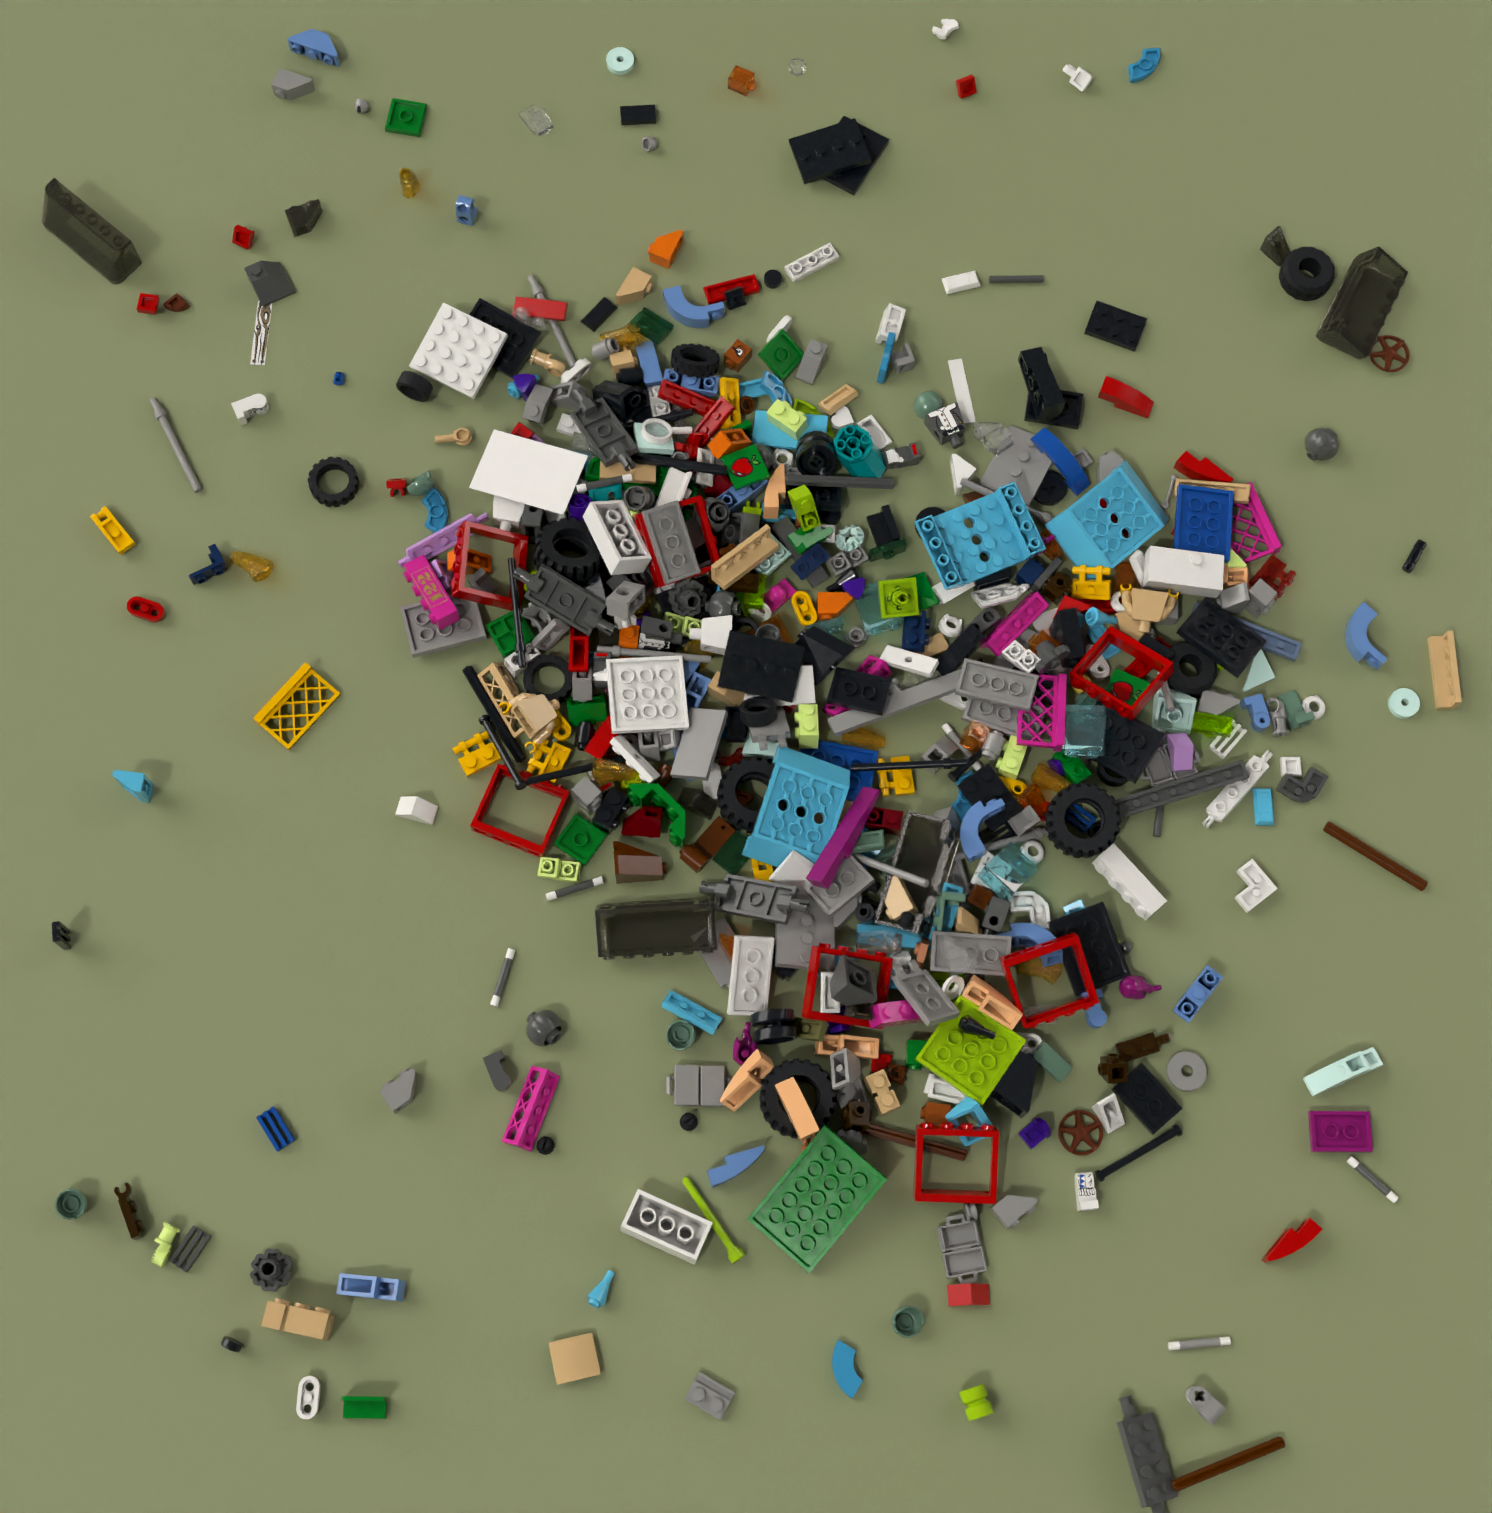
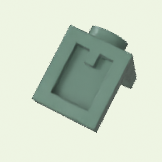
(1295, 713)
(953, 899)

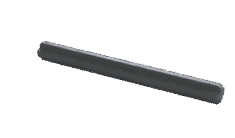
(839, 481)

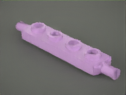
(439, 540)

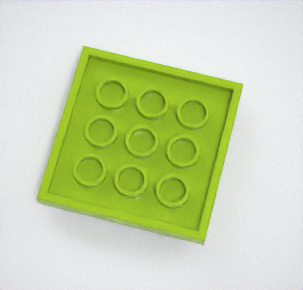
(970, 1061)

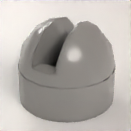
(361, 105)
(649, 143)

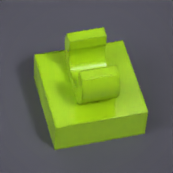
(757, 510)

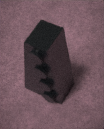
(1041, 385)

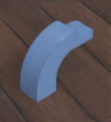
(690, 314)
(1357, 639)
(973, 819)
(1030, 935)

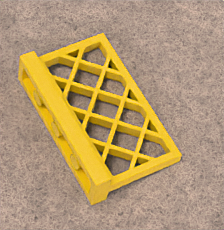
(284, 694)

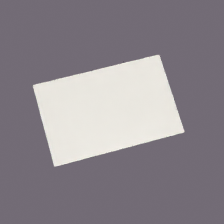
(528, 472)

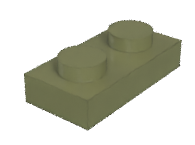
(810, 1029)

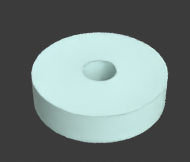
(617, 54)
(1409, 697)

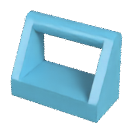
(135, 783)
(970, 1106)

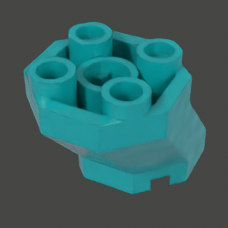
(858, 452)

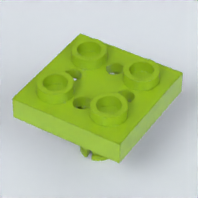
(908, 604)

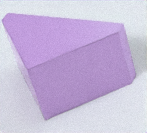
(1180, 751)

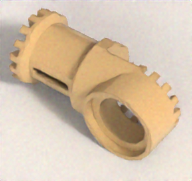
(553, 366)

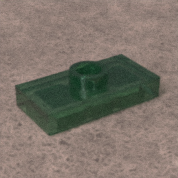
(887, 551)

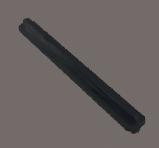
(679, 464)
(494, 715)

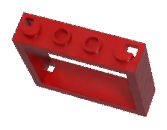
(710, 540)
(459, 566)
(1135, 649)
(510, 839)
(881, 988)
(1067, 1009)
(955, 1196)

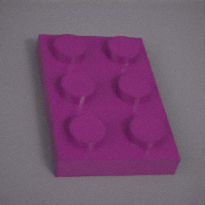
(1340, 1131)

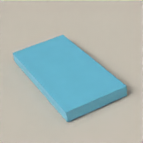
(770, 435)

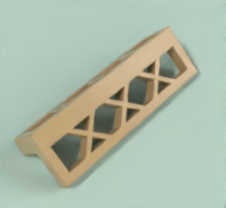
(745, 558)
(1444, 671)
(509, 690)

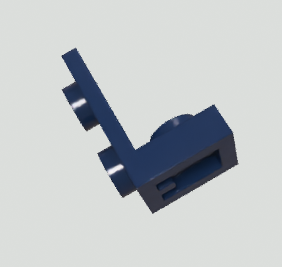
(810, 561)
(215, 569)

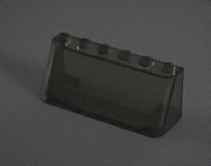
(88, 234)
(1362, 303)
(927, 851)
(656, 927)

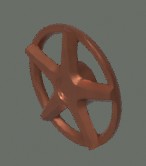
(1389, 353)
(1080, 1132)

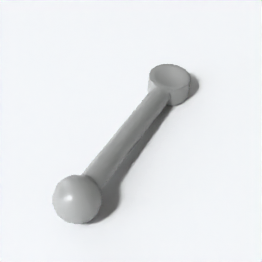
(1165, 505)

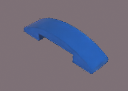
(1062, 459)

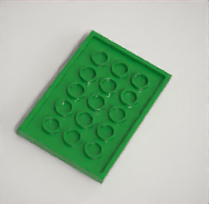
(817, 1198)

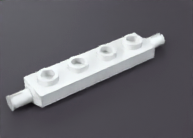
(1235, 792)

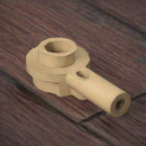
(461, 436)

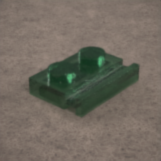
(652, 325)
(730, 855)

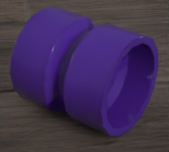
(578, 506)

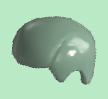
(926, 403)
(421, 484)
(680, 1035)
(70, 1204)
(907, 1321)

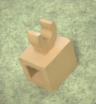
(622, 360)

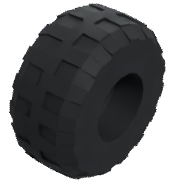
(1313, 261)
(1204, 666)

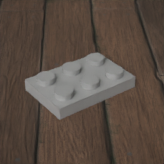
(847, 884)

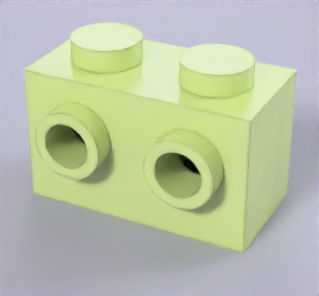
(787, 419)
(808, 728)
(1013, 755)

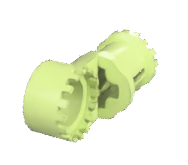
(165, 1239)

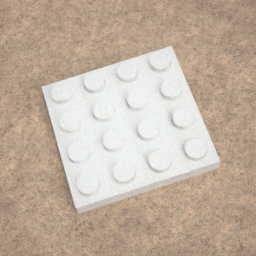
(458, 350)
(647, 694)

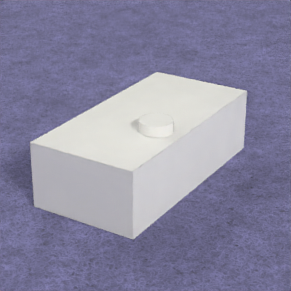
(617, 537)
(1183, 571)
(666, 1226)

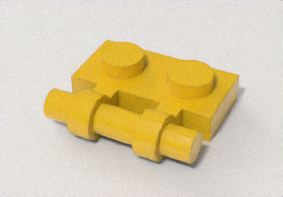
(1091, 588)
(478, 759)
(555, 760)
(902, 779)

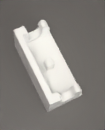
(890, 322)
(947, 595)

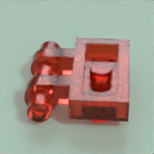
(1270, 571)

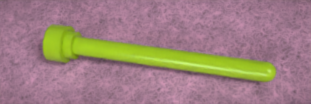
(734, 1252)

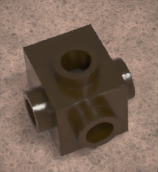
(1057, 587)
(1113, 1068)
(856, 1115)

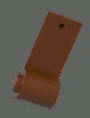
(707, 845)

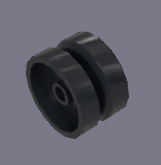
(815, 454)
(773, 1026)

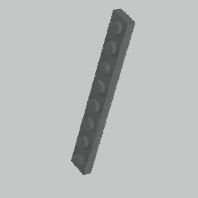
(1182, 789)

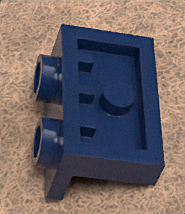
(914, 633)

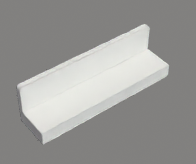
(673, 486)

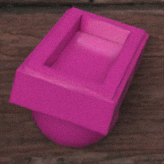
(778, 595)

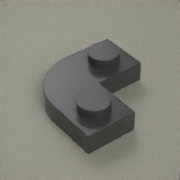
(1305, 790)

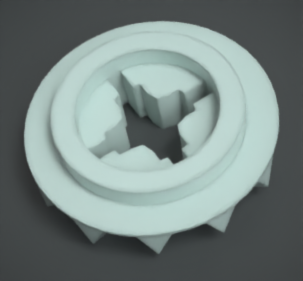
(853, 542)

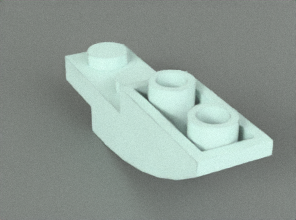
(1342, 1071)

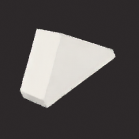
(959, 470)
(416, 809)
(1109, 1113)

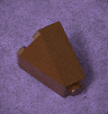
(636, 864)

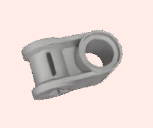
(1207, 1406)

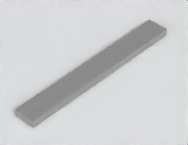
(896, 703)

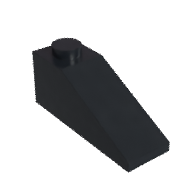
(961, 648)

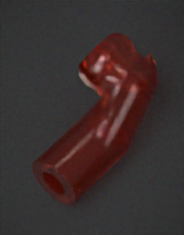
(735, 757)

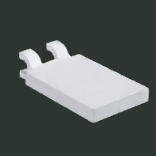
(804, 689)

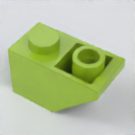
(804, 507)

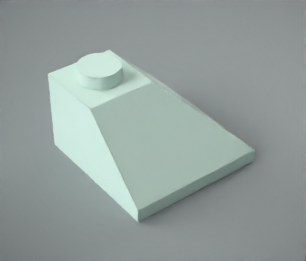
(1177, 721)

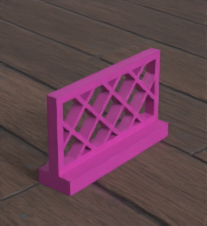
(1261, 522)
(1058, 715)

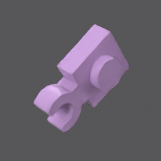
(440, 569)

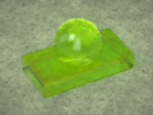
(1212, 725)

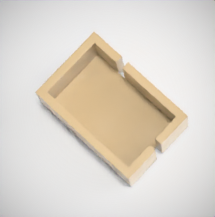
(298, 1319)

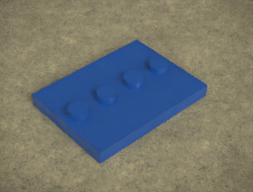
(1203, 520)
(843, 757)

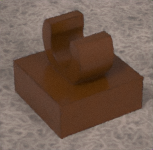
(979, 896)

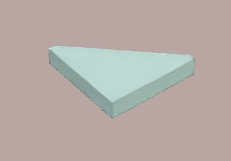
(1258, 672)

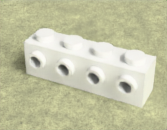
(1129, 882)

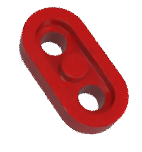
(147, 609)

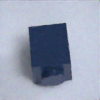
(1029, 573)

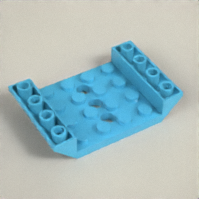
(999, 522)
(1087, 528)
(804, 783)

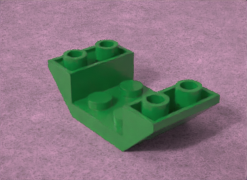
(643, 793)

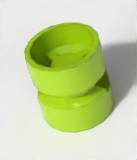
(976, 1402)

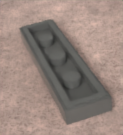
(783, 529)

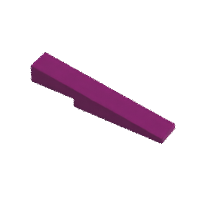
(843, 839)

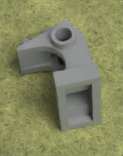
(549, 633)

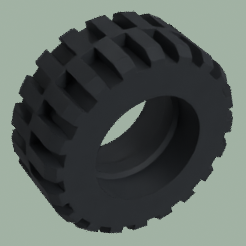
(573, 536)
(737, 773)
(1101, 802)
(802, 1071)

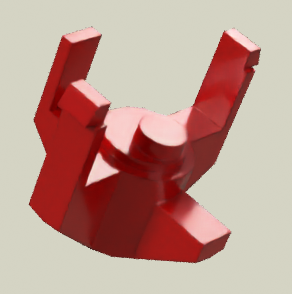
(690, 446)

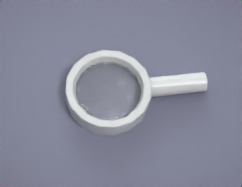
(660, 432)

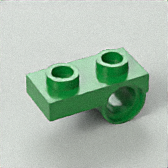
(1073, 768)

